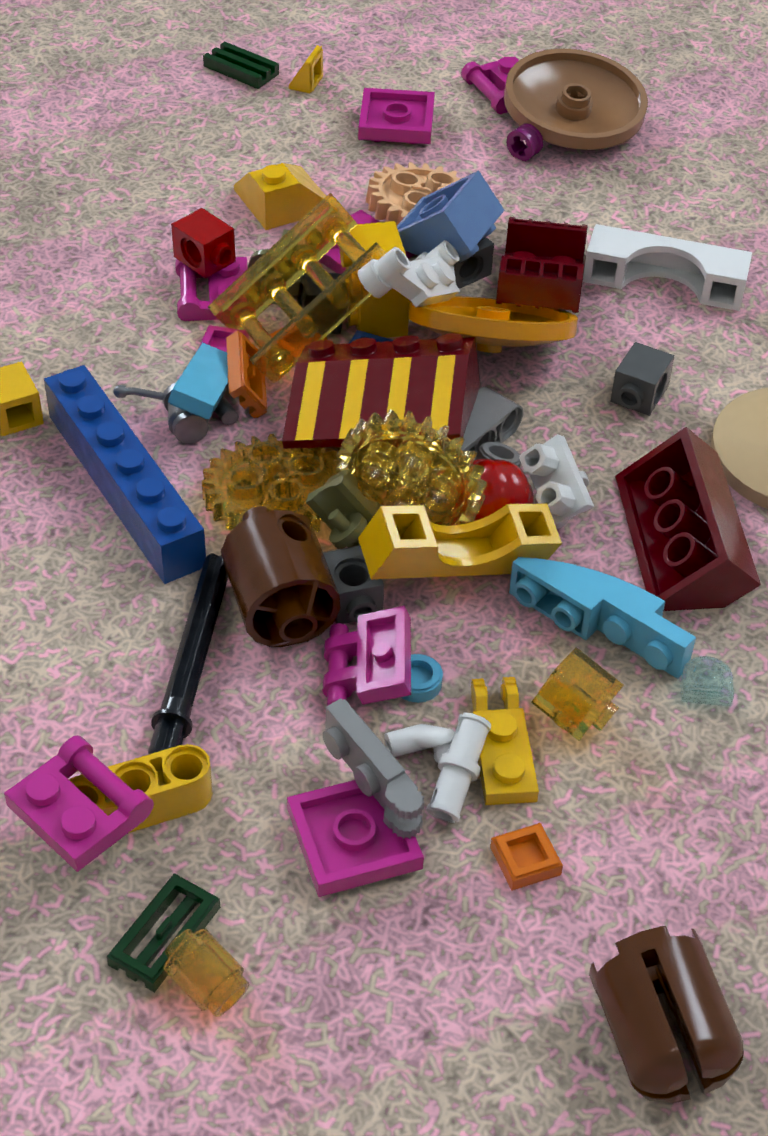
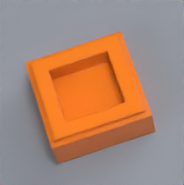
(526, 856)

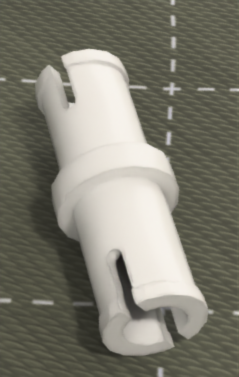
(458, 767)

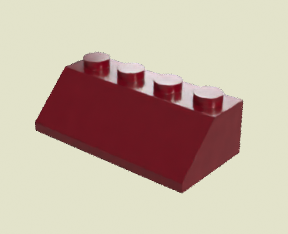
(686, 526)

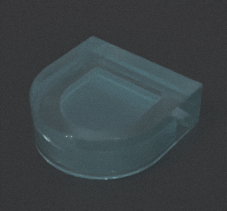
(707, 682)

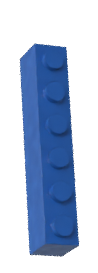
(126, 474)

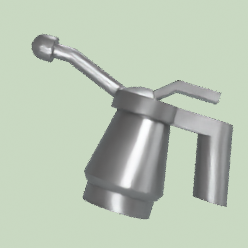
(183, 424)

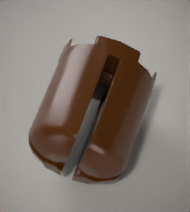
(629, 991)

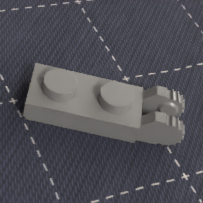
(374, 768)

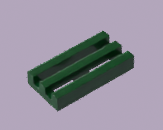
(241, 65)
(138, 968)

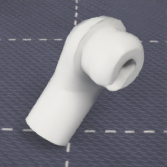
(419, 738)

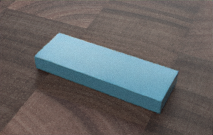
(202, 382)

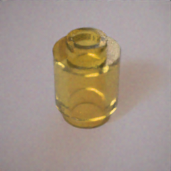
(205, 971)

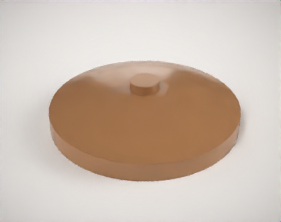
(576, 98)

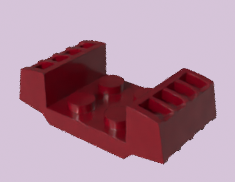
(542, 265)

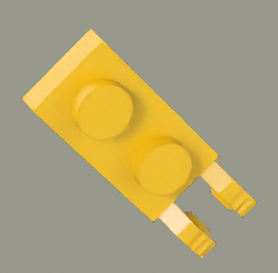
(506, 755)

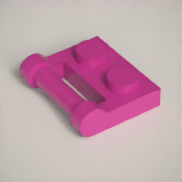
(490, 79)
(189, 306)
(66, 815)

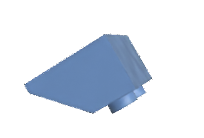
(456, 213)

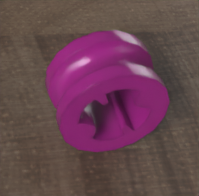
(533, 141)

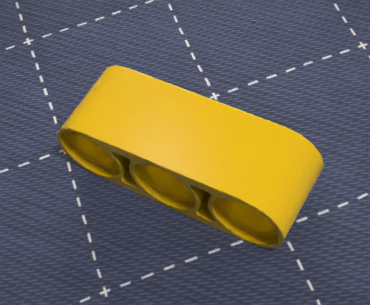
(163, 780)

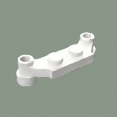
(423, 280)

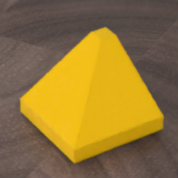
(310, 72)

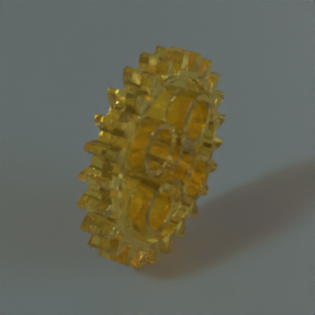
(414, 465)
(265, 477)

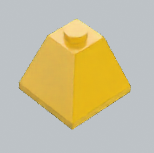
(279, 194)

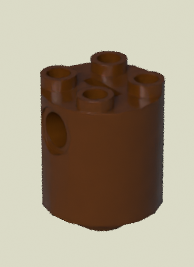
(280, 577)

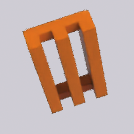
(243, 376)

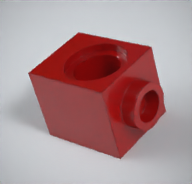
(203, 242)

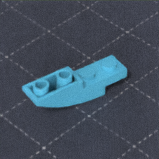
(592, 601)

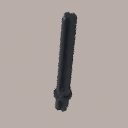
(173, 719)

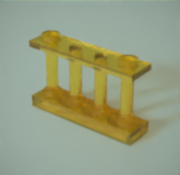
(279, 269)

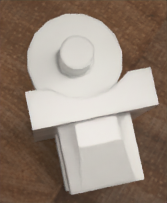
(557, 479)

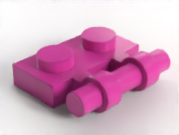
(382, 658)

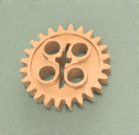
(399, 189)

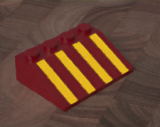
(352, 380)

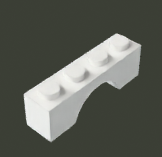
(710, 271)

